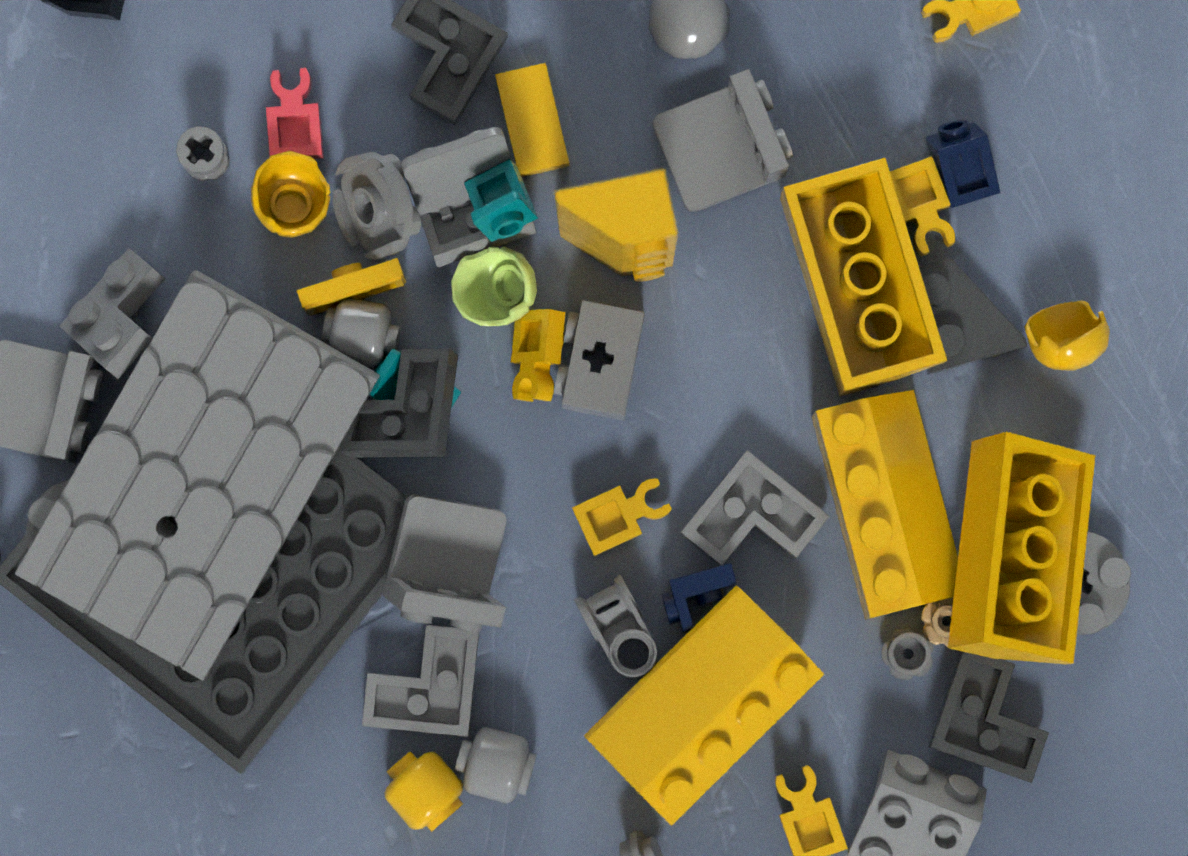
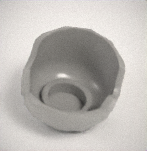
(689, 26)

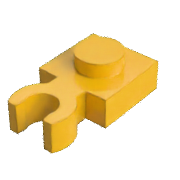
(976, 14)
(920, 198)
(536, 346)
(612, 518)
(811, 825)

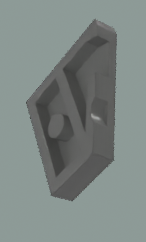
(966, 318)

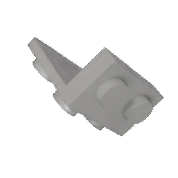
(723, 143)
(440, 196)
(46, 400)
(446, 563)
(919, 811)

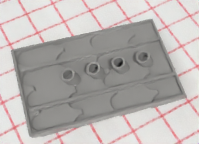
(227, 437)

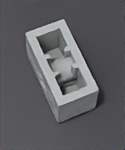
(617, 332)

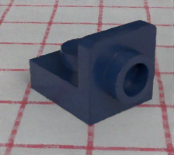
(964, 162)
(705, 586)

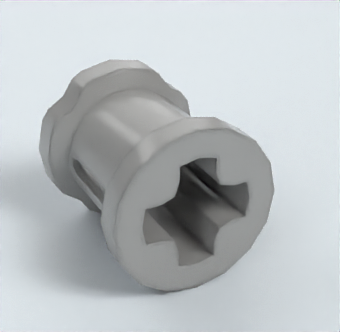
(204, 138)

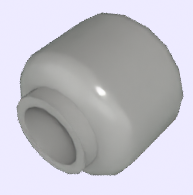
(361, 331)
(496, 765)

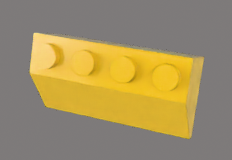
(622, 223)
(862, 276)
(888, 502)
(1022, 550)
(704, 705)

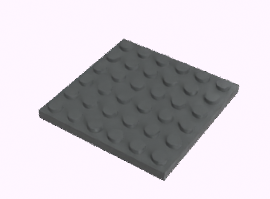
(287, 636)

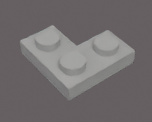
(103, 317)
(751, 498)
(439, 698)

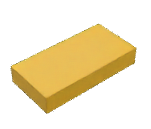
(532, 120)

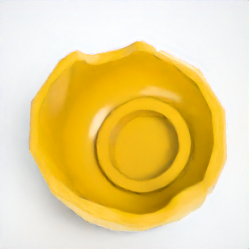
(290, 194)
(1067, 335)

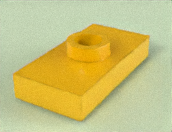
(351, 282)

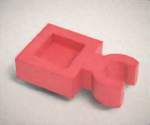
(294, 124)

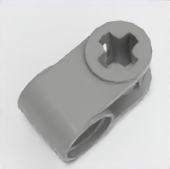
(617, 625)

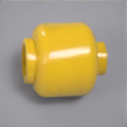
(423, 790)

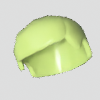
(493, 286)

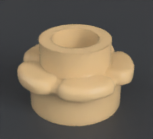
(932, 617)

